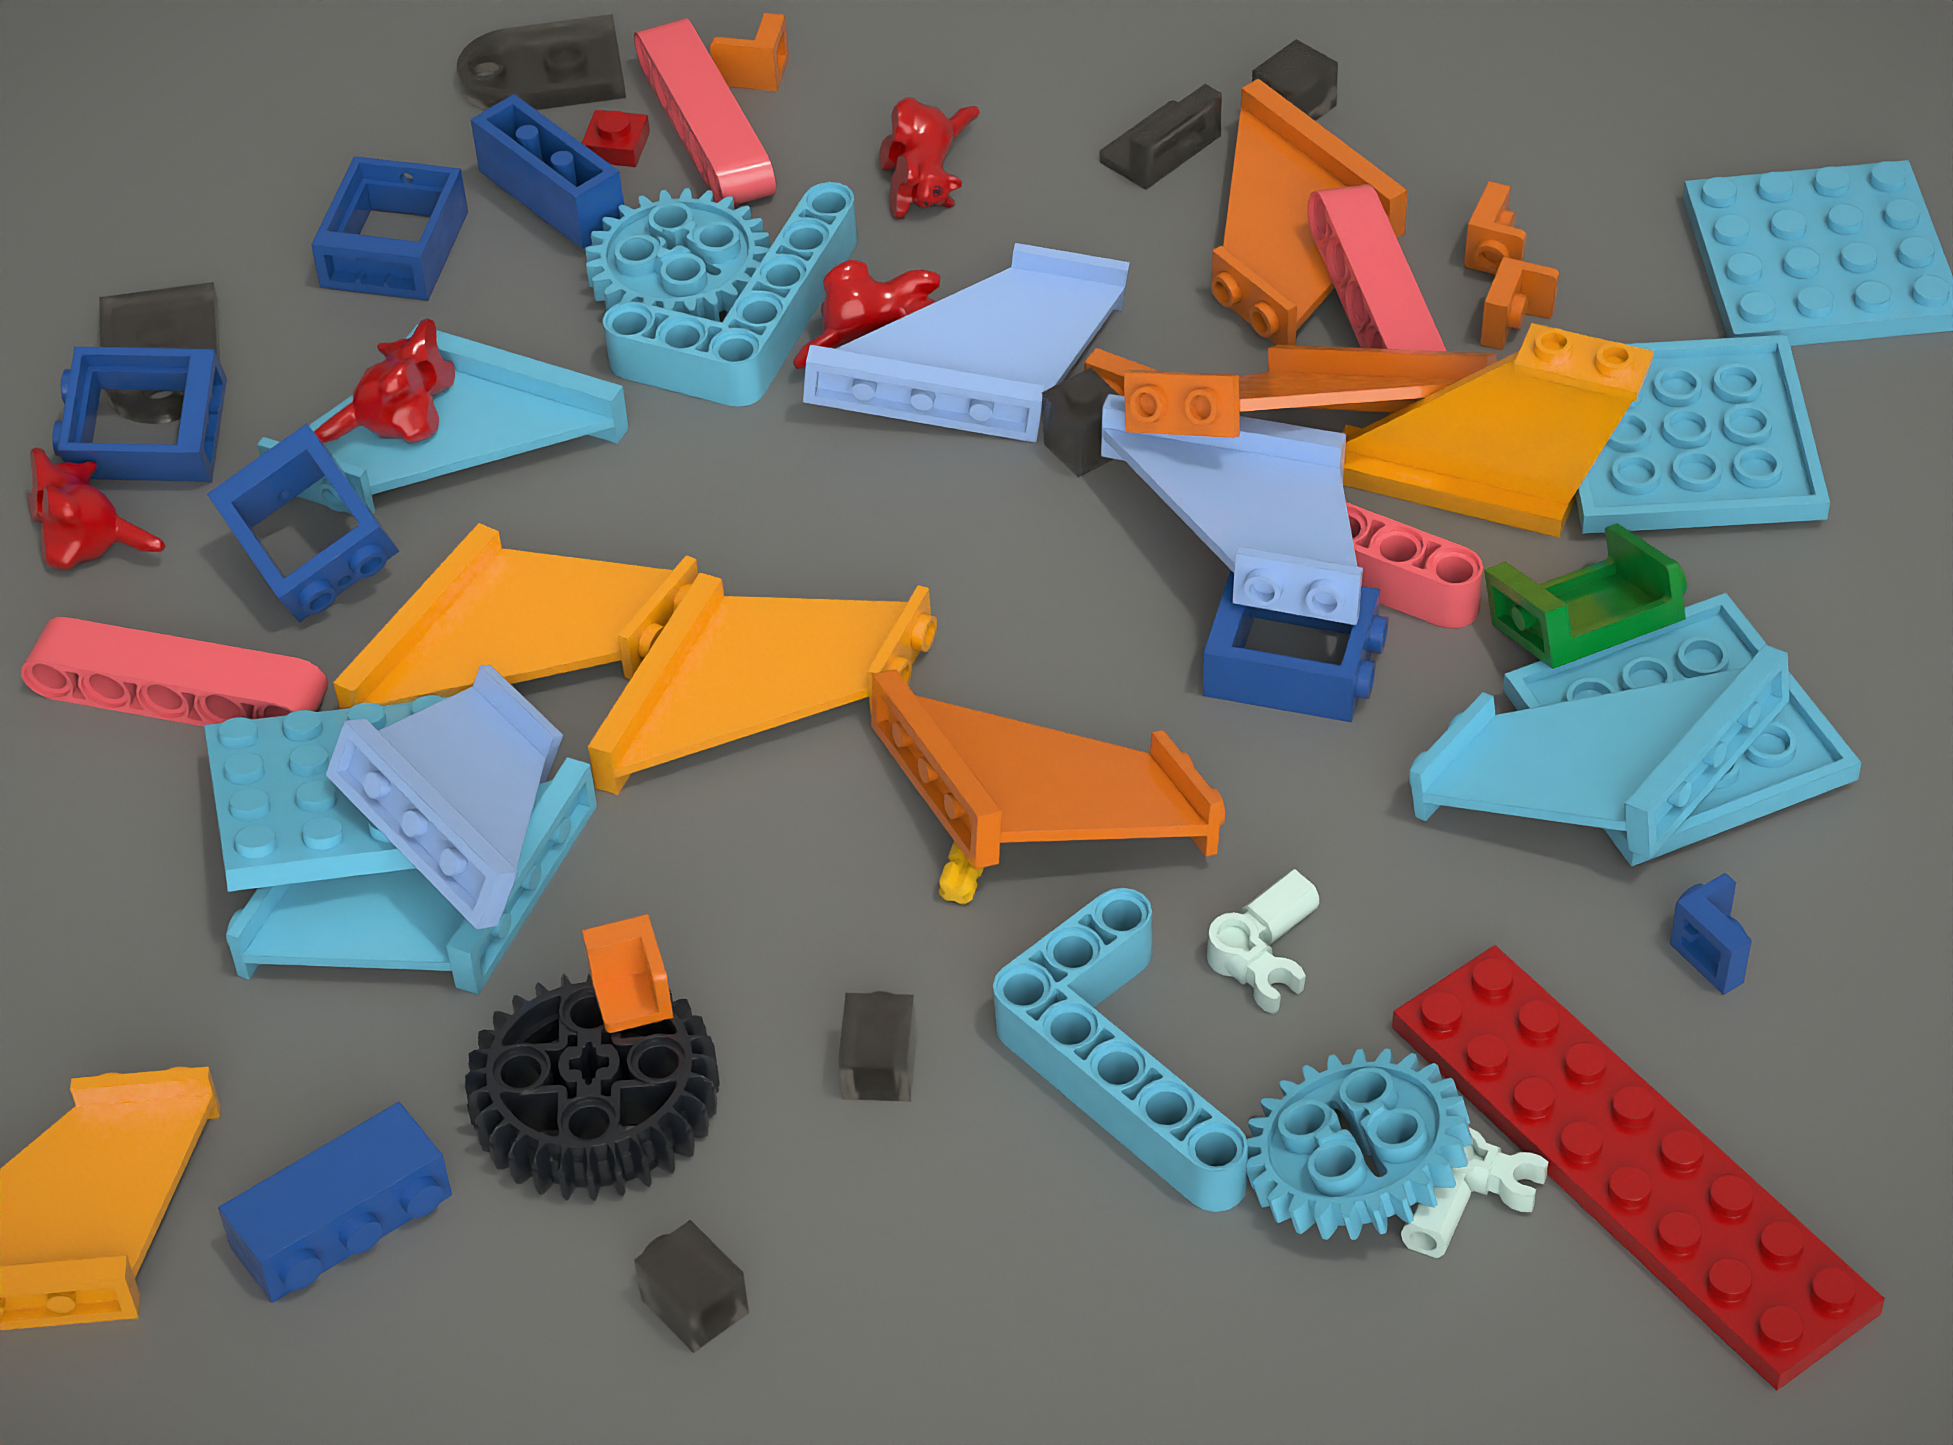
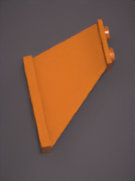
(1268, 256)
(1295, 379)
(1031, 783)

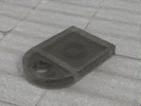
(544, 64)
(158, 319)

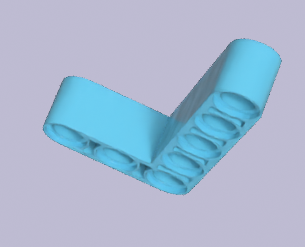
(744, 353)
(1051, 1023)

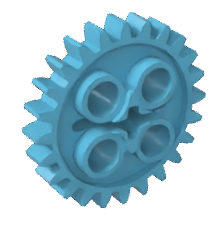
(677, 254)
(1397, 1114)

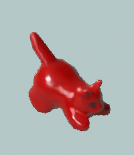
(916, 153)
(861, 305)
(397, 393)
(77, 517)

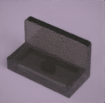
(1166, 138)

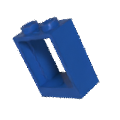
(387, 264)
(125, 368)
(275, 481)
(1289, 681)

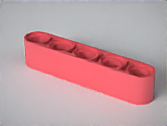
(704, 112)
(1370, 270)
(1417, 570)
(167, 674)

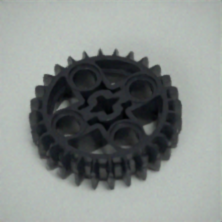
(589, 1091)

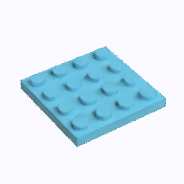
(1822, 253)
(1709, 443)
(1785, 764)
(281, 811)

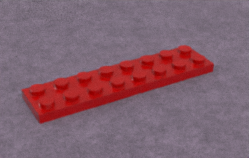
(1639, 1167)

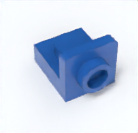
(1708, 934)

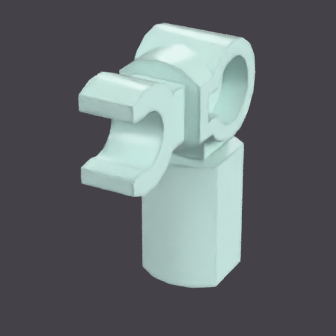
(1241, 941)
(1485, 1172)

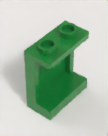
(1592, 607)

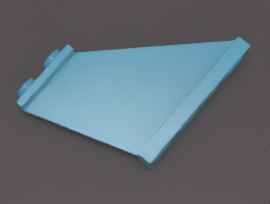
(490, 412)
(1606, 759)
(401, 915)

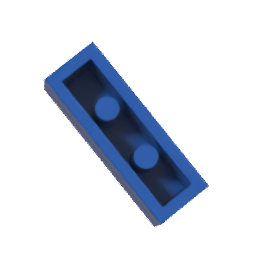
(546, 169)
(335, 1201)

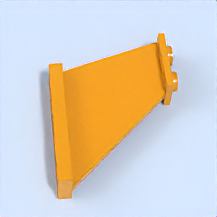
(1508, 436)
(517, 613)
(751, 666)
(94, 1193)

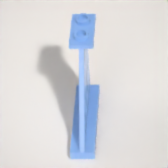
(979, 352)
(1261, 504)
(454, 788)

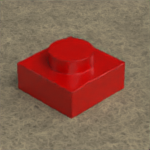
(617, 136)

